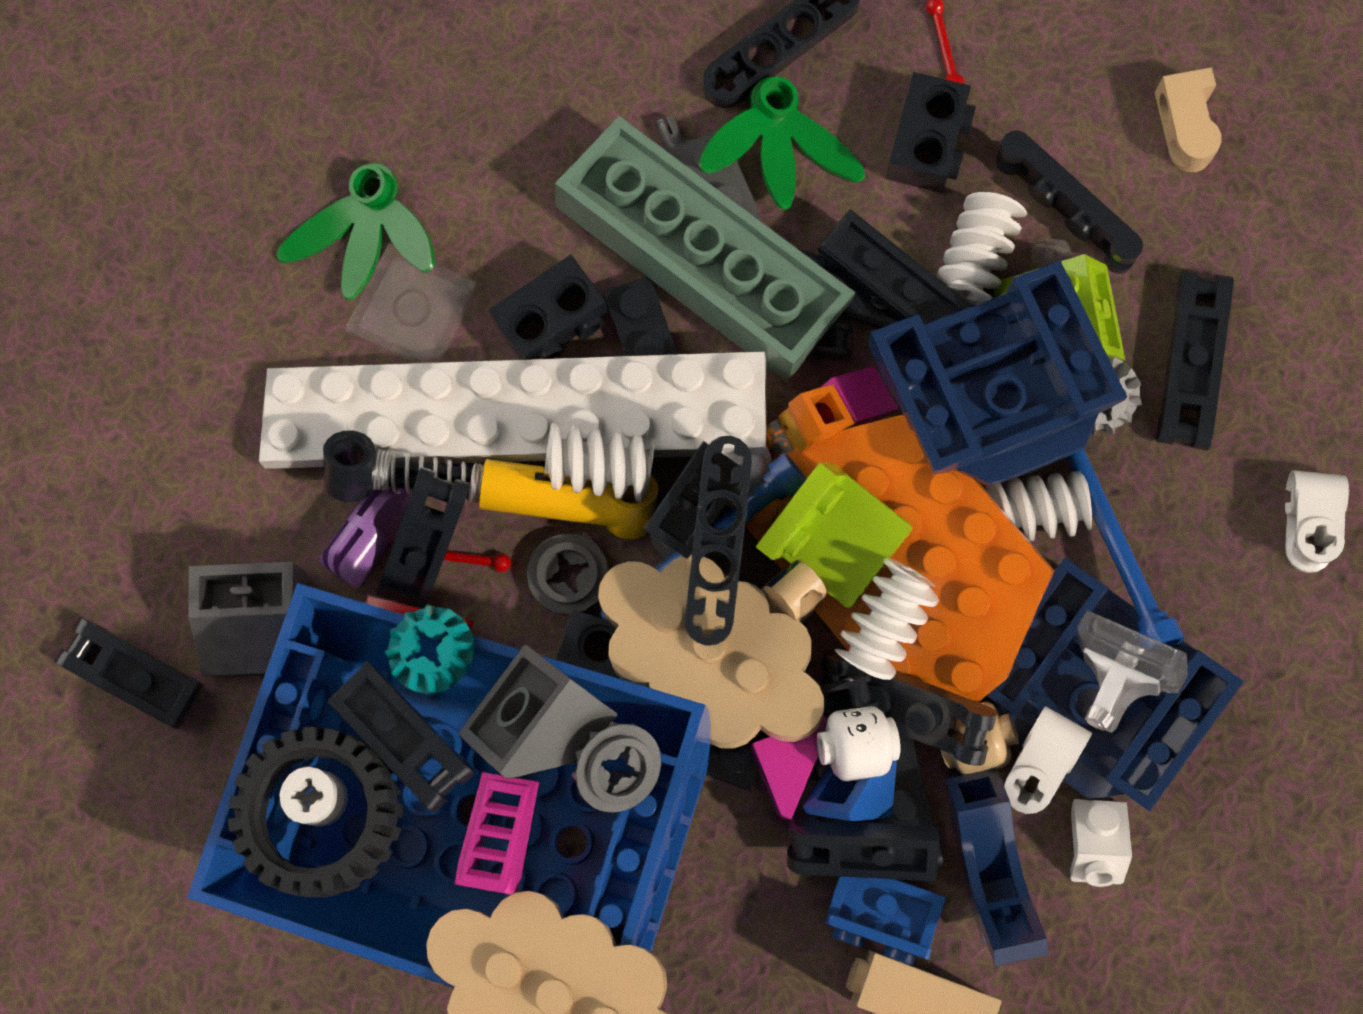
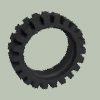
(252, 803)

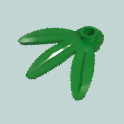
(776, 130)
(365, 242)

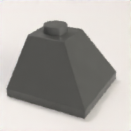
(534, 718)

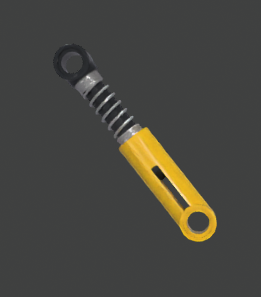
(357, 468)

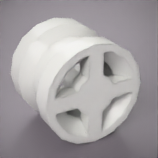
(326, 800)

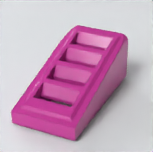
(514, 857)

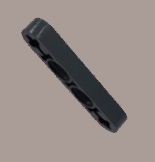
(776, 35)
(712, 539)

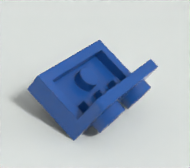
(886, 913)

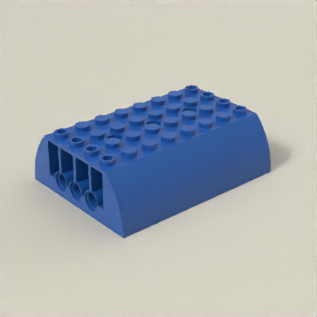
(388, 918)

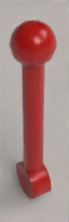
(935, 9)
(500, 562)

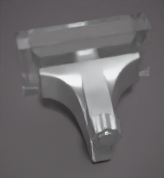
(1126, 668)

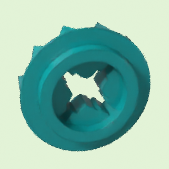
(454, 652)

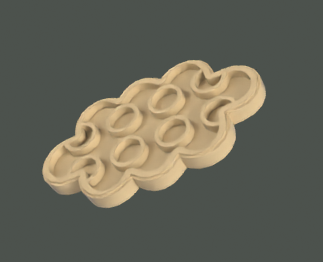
(745, 681)
(541, 963)

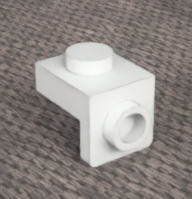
(1100, 842)

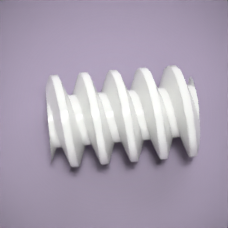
(977, 243)
(598, 462)
(1045, 504)
(889, 620)

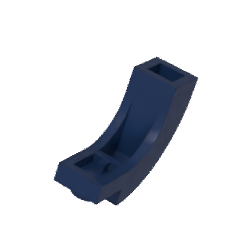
(992, 867)

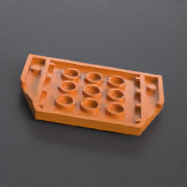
(959, 540)

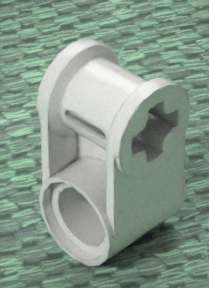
(1316, 511)
(1048, 755)

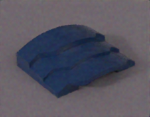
(1002, 379)
(1154, 731)

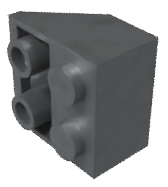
(239, 614)

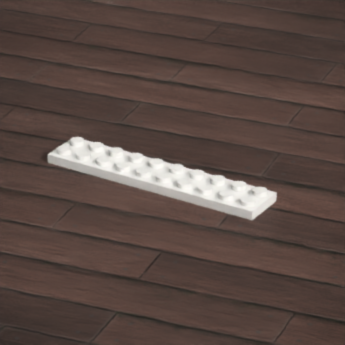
(509, 406)

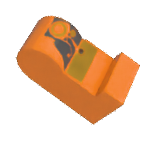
(802, 424)

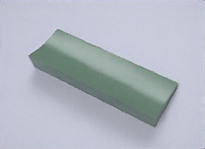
(701, 247)

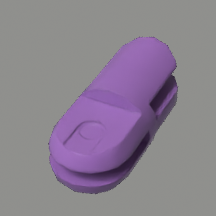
(365, 536)

